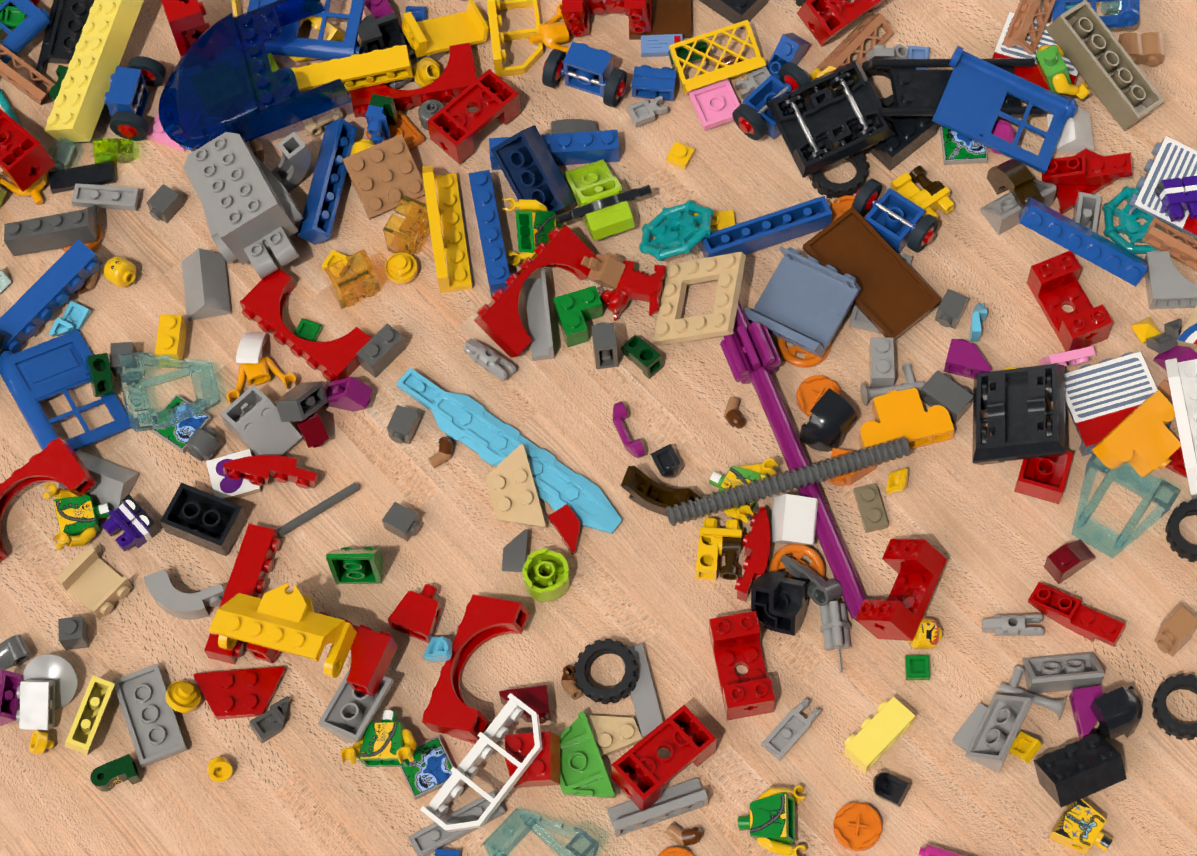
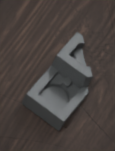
(1166, 340)
(515, 553)
(270, 722)

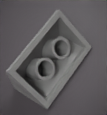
(1005, 211)
(205, 285)
(112, 480)
(1062, 672)
(352, 710)
(998, 730)

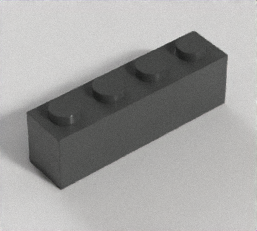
(51, 231)

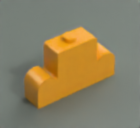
(903, 415)
(1141, 438)

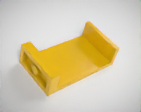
(439, 33)

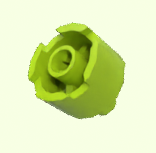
(546, 587)

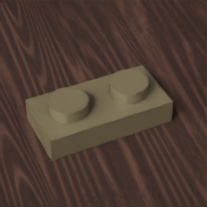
(870, 508)

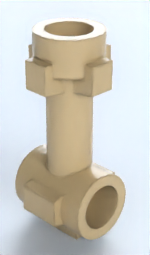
(313, 126)

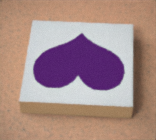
(225, 487)

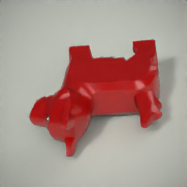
(635, 286)

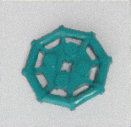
(1127, 223)
(676, 230)

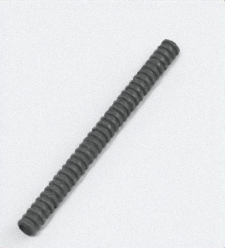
(788, 481)

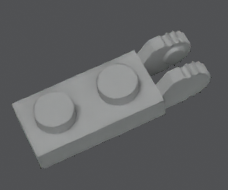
(790, 730)

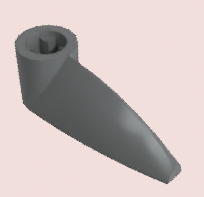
(816, 587)
(13, 652)

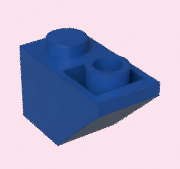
(789, 49)

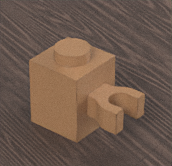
(604, 269)

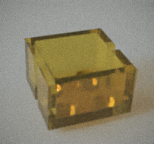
(405, 234)
(349, 288)

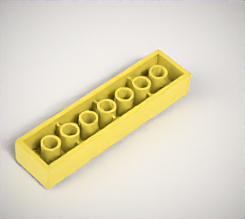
(90, 70)

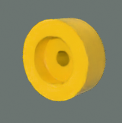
(40, 741)
(219, 769)

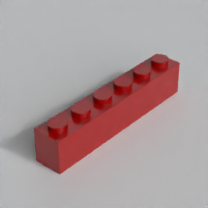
(246, 578)

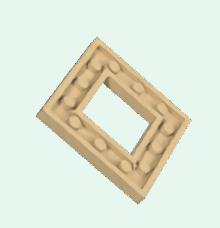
(728, 271)

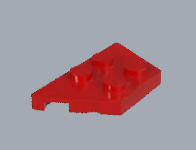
(1068, 193)
(239, 691)

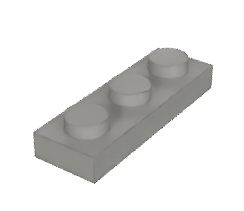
(105, 196)

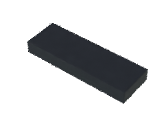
(92, 174)

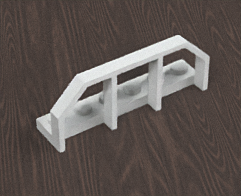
(1188, 377)
(469, 767)

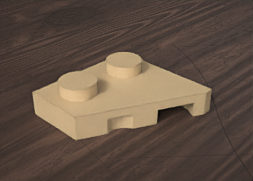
(614, 733)

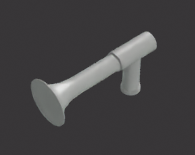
(870, 393)
(1013, 690)

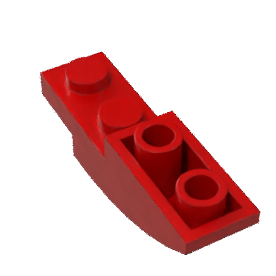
(1090, 171)
(261, 467)
(757, 552)
(1076, 617)

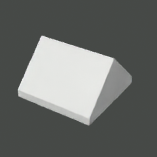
(1075, 134)
(793, 520)

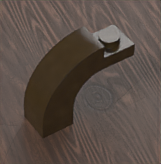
(1017, 179)
(652, 494)

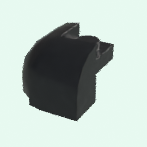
(380, 33)
(828, 422)
(779, 602)
(1117, 712)

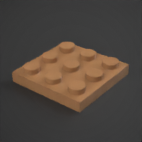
(384, 175)

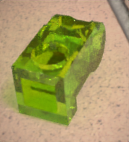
(113, 150)

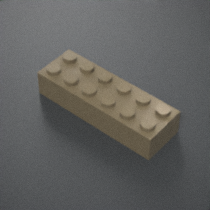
(1104, 64)

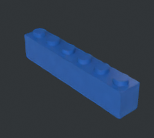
(574, 147)
(327, 182)
(489, 229)
(769, 229)
(1083, 241)
(47, 295)

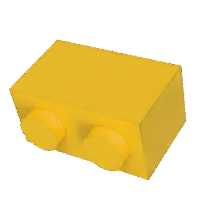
(171, 336)

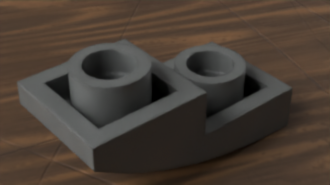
(572, 126)

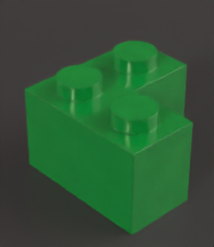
(573, 312)

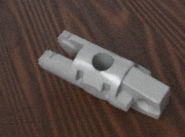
(489, 359)
(1001, 625)

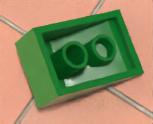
(356, 565)

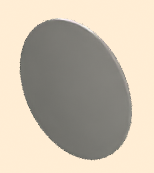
(54, 668)

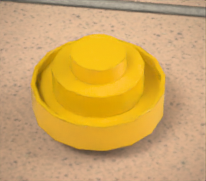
(426, 71)
(401, 268)
(182, 696)

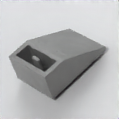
(259, 425)

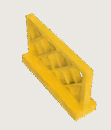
(728, 72)

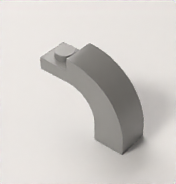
(294, 162)
(182, 604)

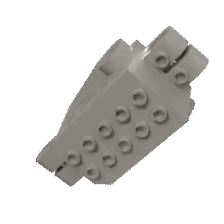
(244, 204)

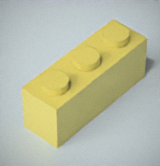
(89, 715)
(878, 734)

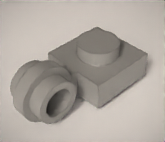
(882, 52)

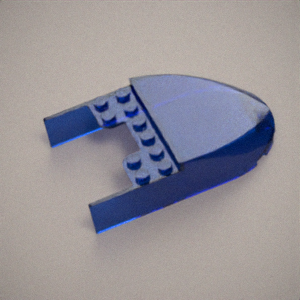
(229, 82)

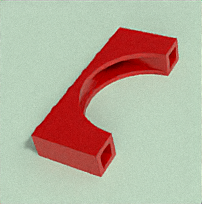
(455, 78)
(265, 305)
(501, 316)
(53, 464)
(482, 621)
(369, 657)

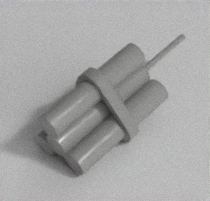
(835, 627)

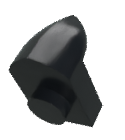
(667, 462)
(890, 788)

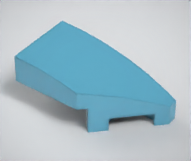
(979, 314)
(72, 319)
(438, 649)

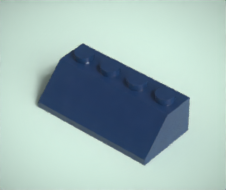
(533, 170)

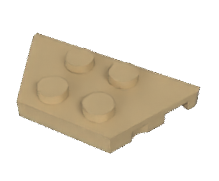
(515, 491)

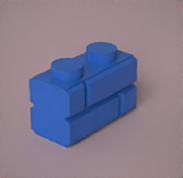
(654, 82)

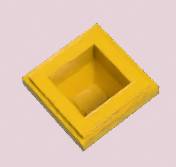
(1145, 329)
(897, 481)

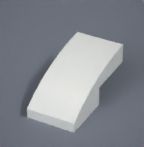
(250, 347)

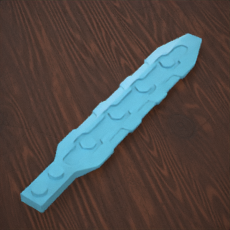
(494, 441)

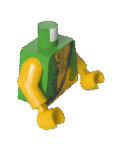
(1055, 72)
(739, 476)

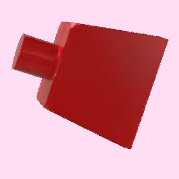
(417, 614)

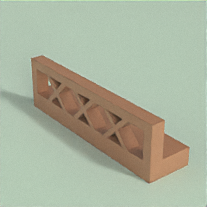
(1023, 24)
(856, 40)
(24, 85)
(1165, 242)

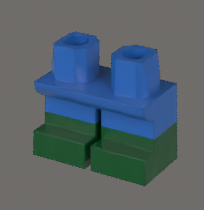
(379, 116)

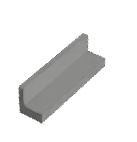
(539, 318)
(673, 802)

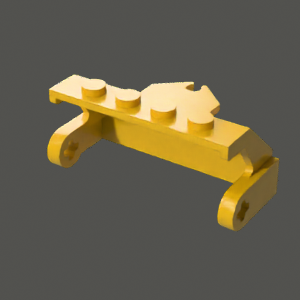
(285, 624)

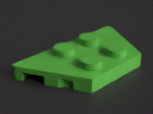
(581, 762)

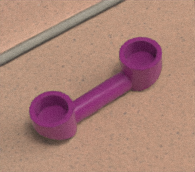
(634, 447)

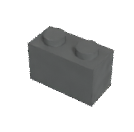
(604, 345)
(381, 350)
(945, 392)
(301, 401)

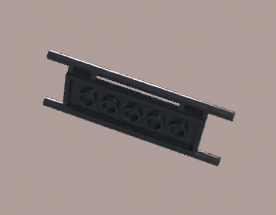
(63, 32)
(921, 90)

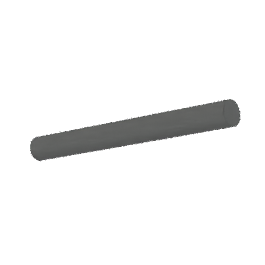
(316, 510)

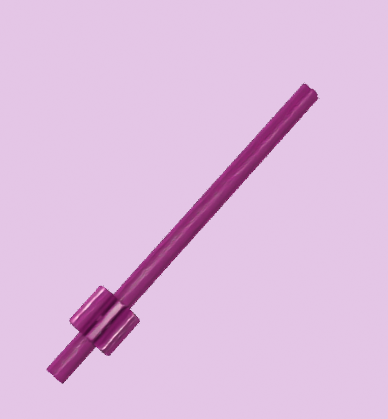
(753, 360)

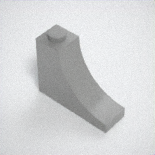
(1166, 285)

